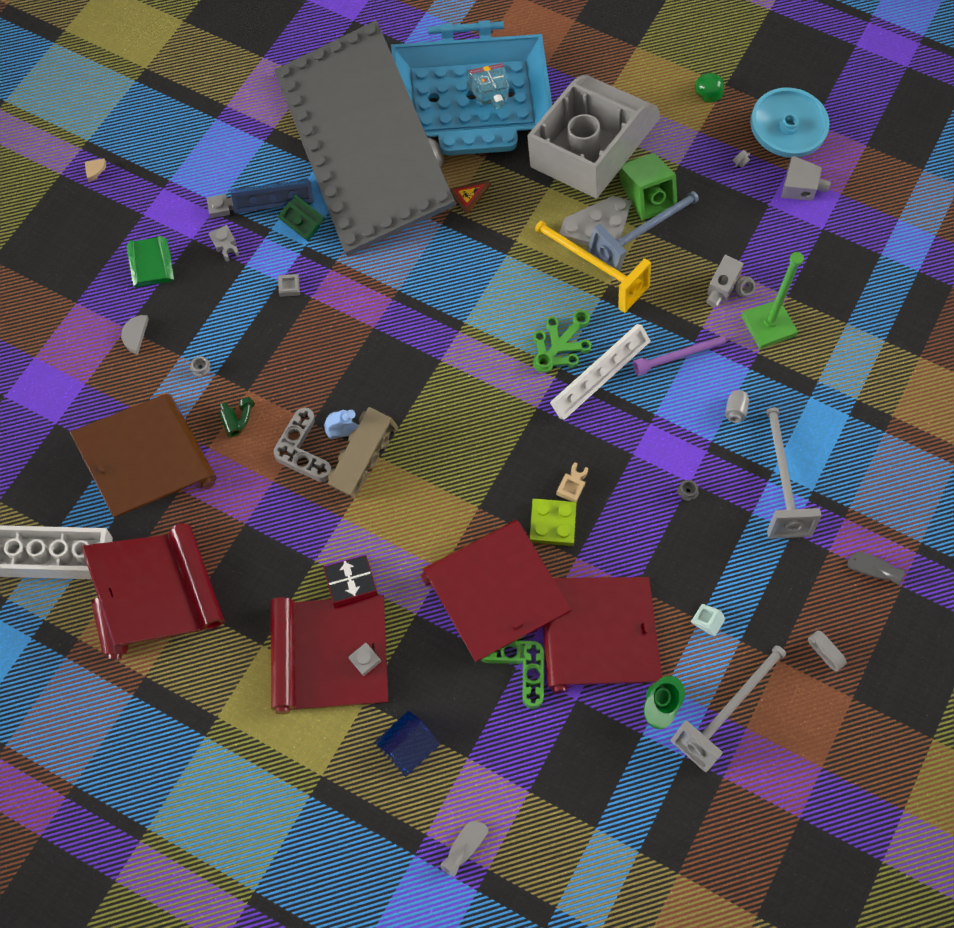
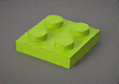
(553, 522)

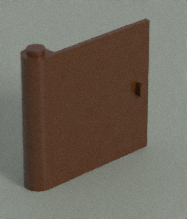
(143, 455)

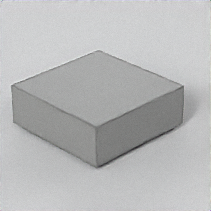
(289, 285)

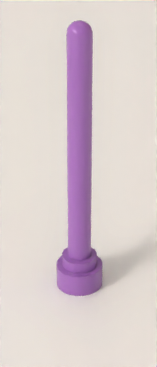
(642, 366)

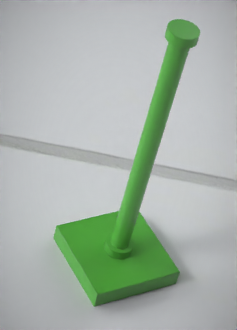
(770, 321)

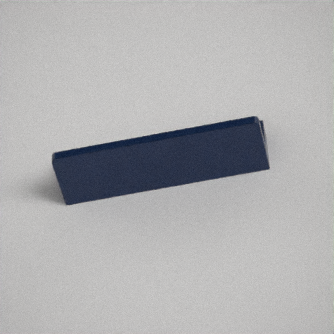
(270, 195)

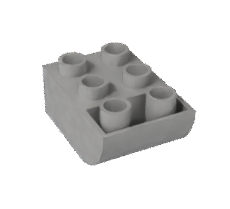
(590, 134)

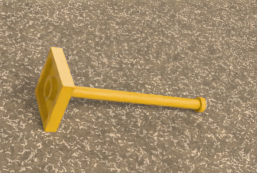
(632, 285)

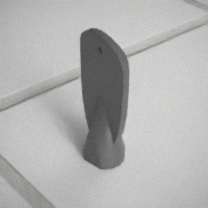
(875, 567)

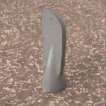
(464, 846)

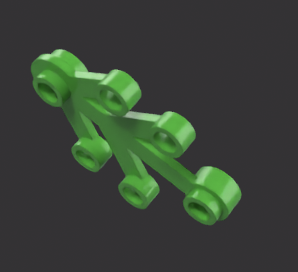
(560, 344)

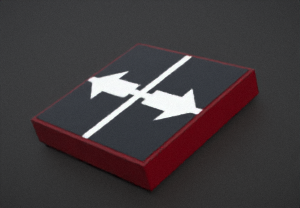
(350, 580)

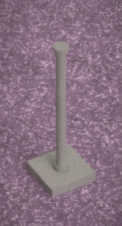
(793, 521)
(697, 744)

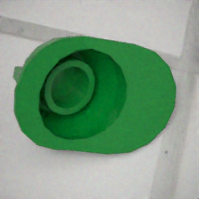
(663, 701)

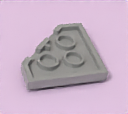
(609, 213)

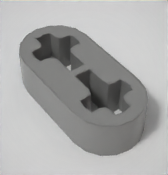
(827, 650)

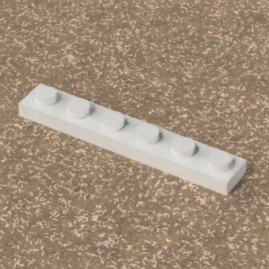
(600, 371)

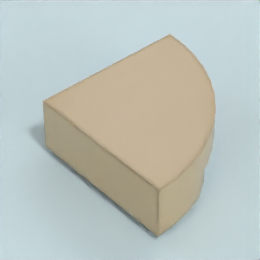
(94, 168)

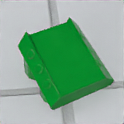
(150, 261)

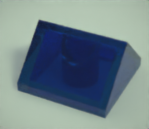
(407, 743)

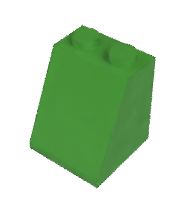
(649, 185)

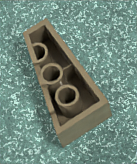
(361, 452)

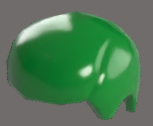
(710, 87)

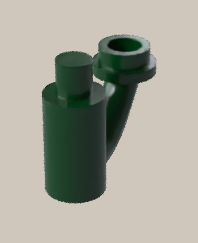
(231, 423)

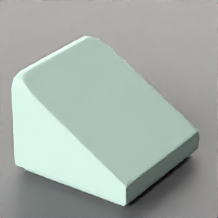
(708, 619)

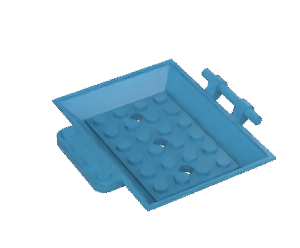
(441, 72)

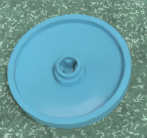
(789, 122)

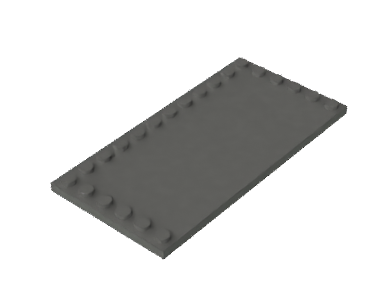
(363, 138)

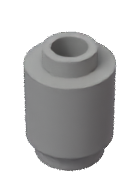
(737, 406)

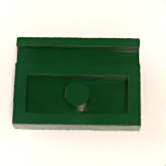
(301, 218)

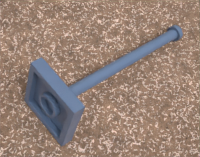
(610, 250)

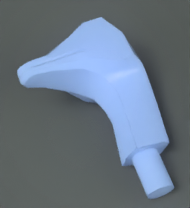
(340, 424)

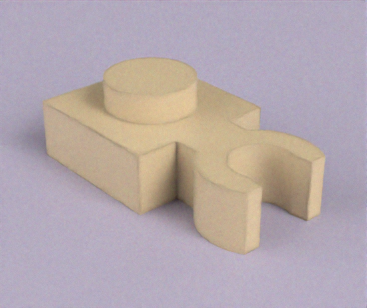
(572, 485)

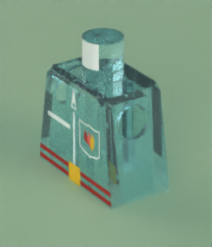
(489, 84)

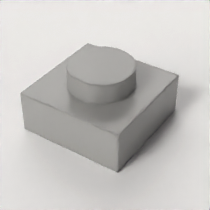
(364, 659)

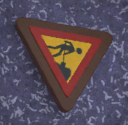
(470, 194)

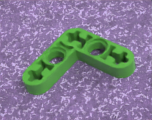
(521, 658)

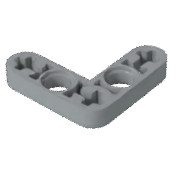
(293, 446)

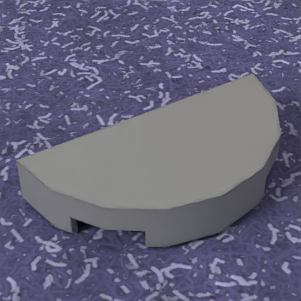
(133, 333)

